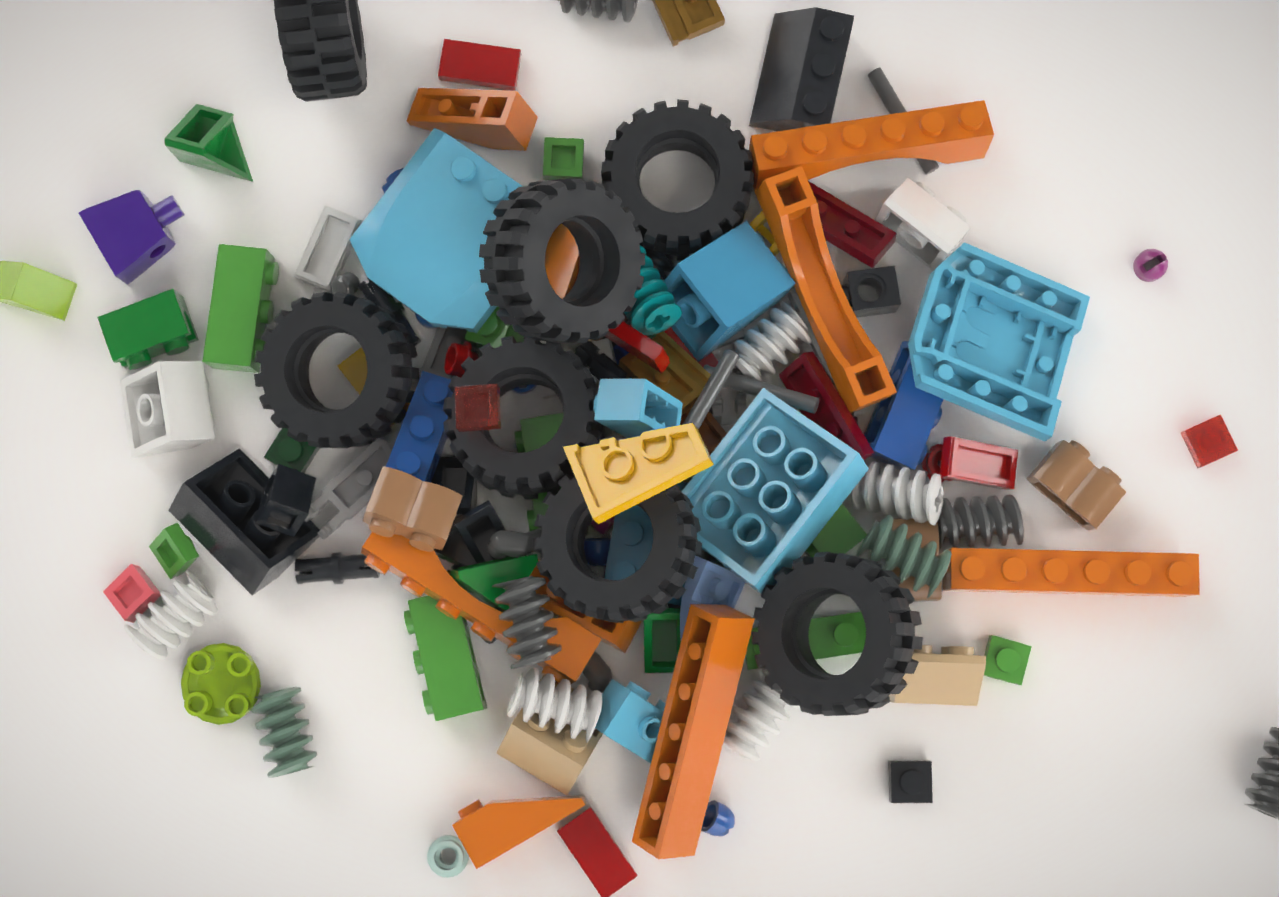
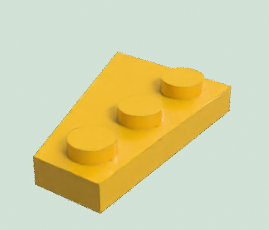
(636, 468)

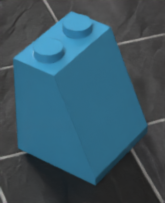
(725, 288)

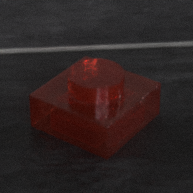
(477, 407)
(1209, 441)

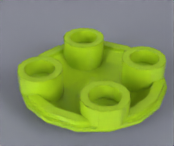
(220, 683)

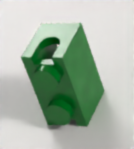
(148, 329)

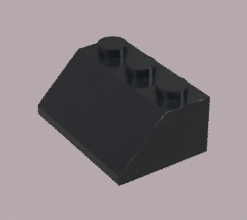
(801, 69)
(221, 513)

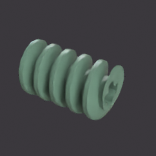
(906, 554)
(284, 732)

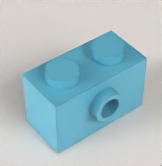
(635, 406)
(630, 718)

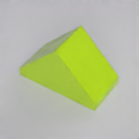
(35, 289)

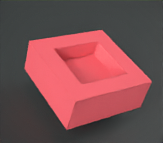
(131, 592)

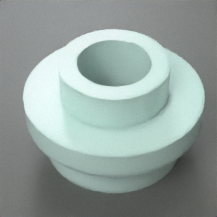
(435, 860)

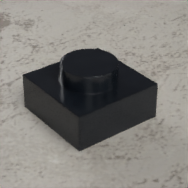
(910, 781)

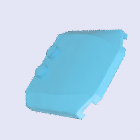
(429, 232)
(995, 339)

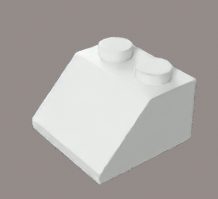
(922, 223)
(167, 408)

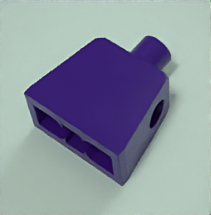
(132, 231)

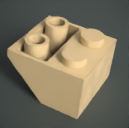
(944, 678)
(546, 754)

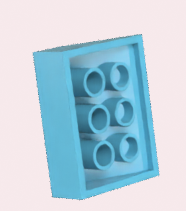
(770, 489)

